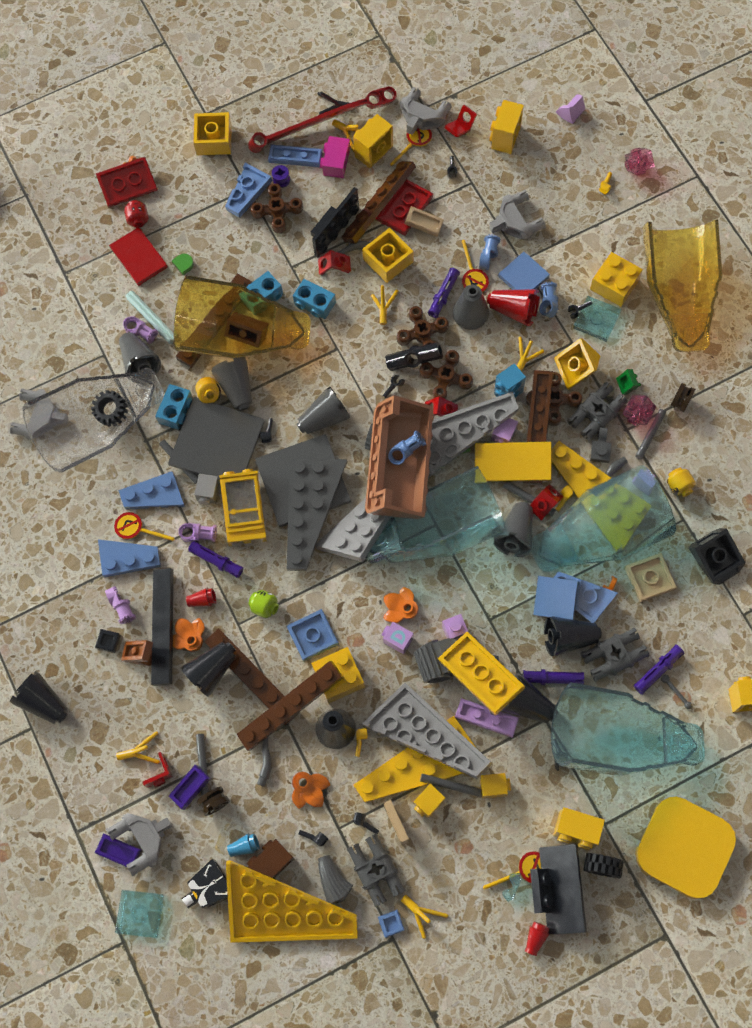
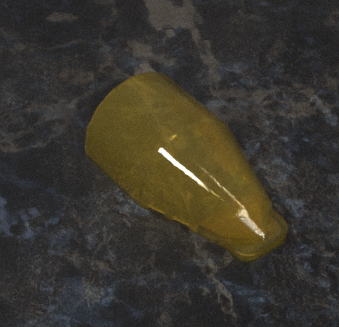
(684, 280)
(208, 303)

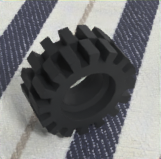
(101, 402)
(603, 865)

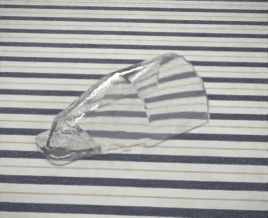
(63, 418)

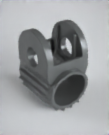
(427, 660)

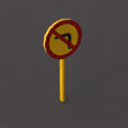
(419, 138)
(474, 276)
(130, 525)
(528, 861)

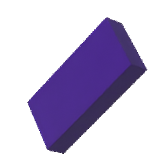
(189, 787)
(117, 850)

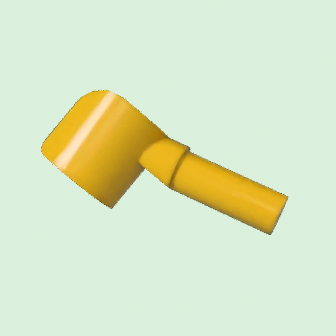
(604, 186)
(567, 492)
(360, 735)

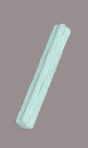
(150, 316)

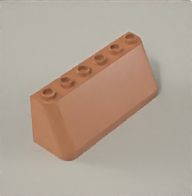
(403, 487)

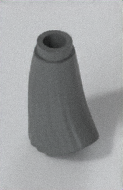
(333, 883)

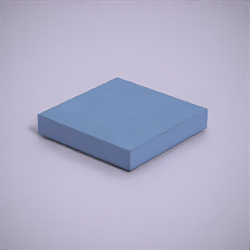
(523, 273)
(555, 597)
(312, 635)

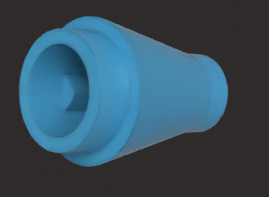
(246, 845)

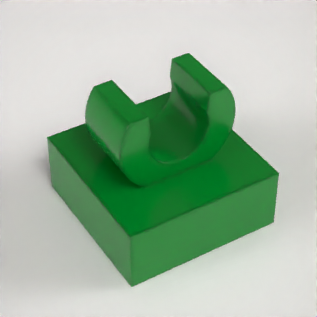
(627, 381)

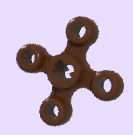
(277, 208)
(421, 325)
(446, 370)
(561, 399)

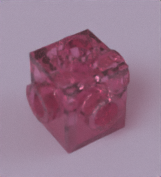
(639, 161)
(639, 410)

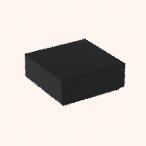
(107, 641)

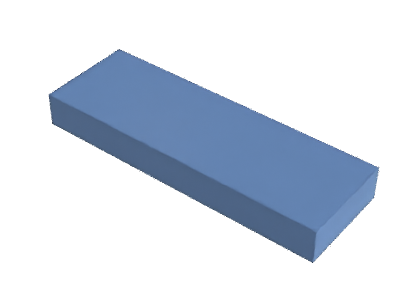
(295, 155)

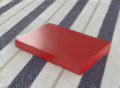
(126, 182)
(398, 207)
(138, 256)

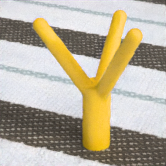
(345, 128)
(382, 307)
(523, 356)
(135, 752)
(419, 912)

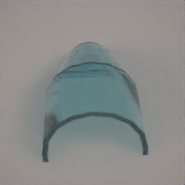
(456, 518)
(607, 523)
(618, 734)

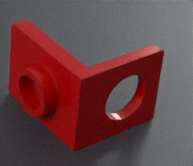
(460, 126)
(336, 261)
(442, 406)
(545, 501)
(159, 779)

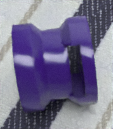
(281, 176)

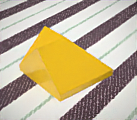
(577, 362)

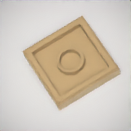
(650, 577)
(396, 823)

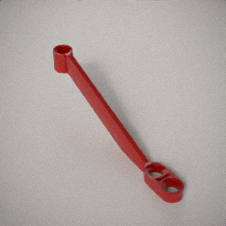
(378, 94)

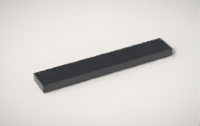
(162, 627)

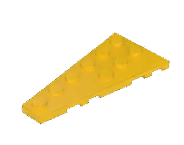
(576, 470)
(404, 772)

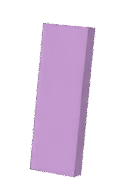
(480, 716)

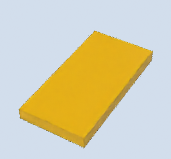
(515, 461)
(481, 673)

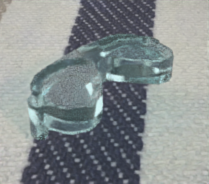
(515, 879)

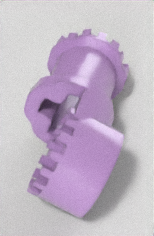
(141, 329)
(199, 532)
(122, 606)

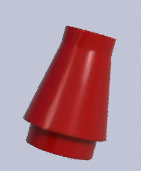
(202, 598)
(536, 937)

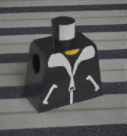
(207, 886)

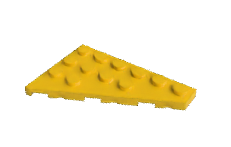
(274, 911)

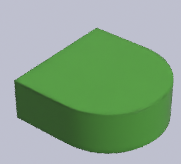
(183, 263)

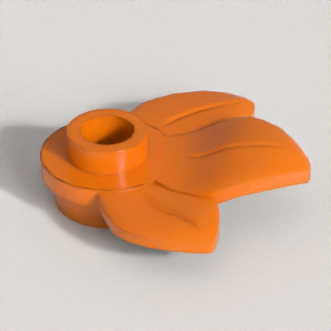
(398, 603)
(186, 632)
(311, 791)

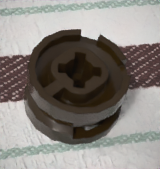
(682, 397)
(213, 801)

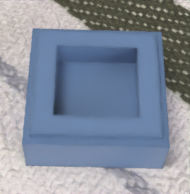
(391, 923)

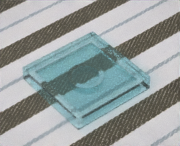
(597, 319)
(139, 913)

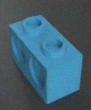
(266, 281)
(316, 296)
(510, 381)
(170, 406)

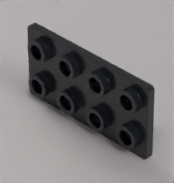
(333, 221)
(559, 889)

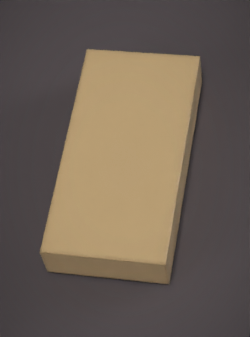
(424, 221)

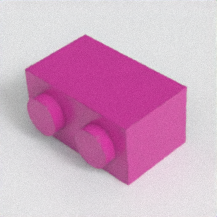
(335, 157)

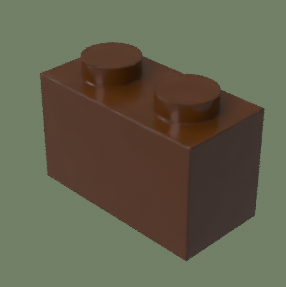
(246, 329)
(271, 860)

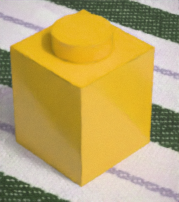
(494, 785)
(428, 801)

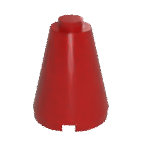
(515, 304)

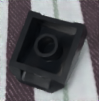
(717, 555)

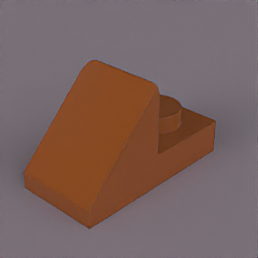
(138, 652)

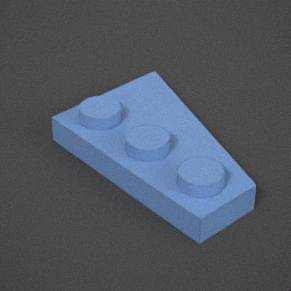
(248, 189)
(155, 492)
(126, 557)
(590, 598)

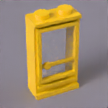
(242, 506)

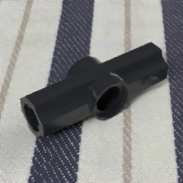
(424, 354)

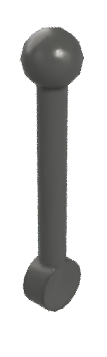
(666, 679)

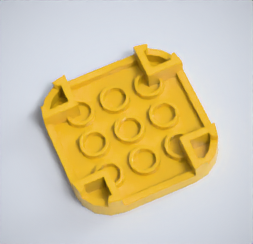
(685, 847)

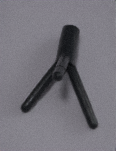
(337, 103)

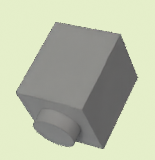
(207, 489)

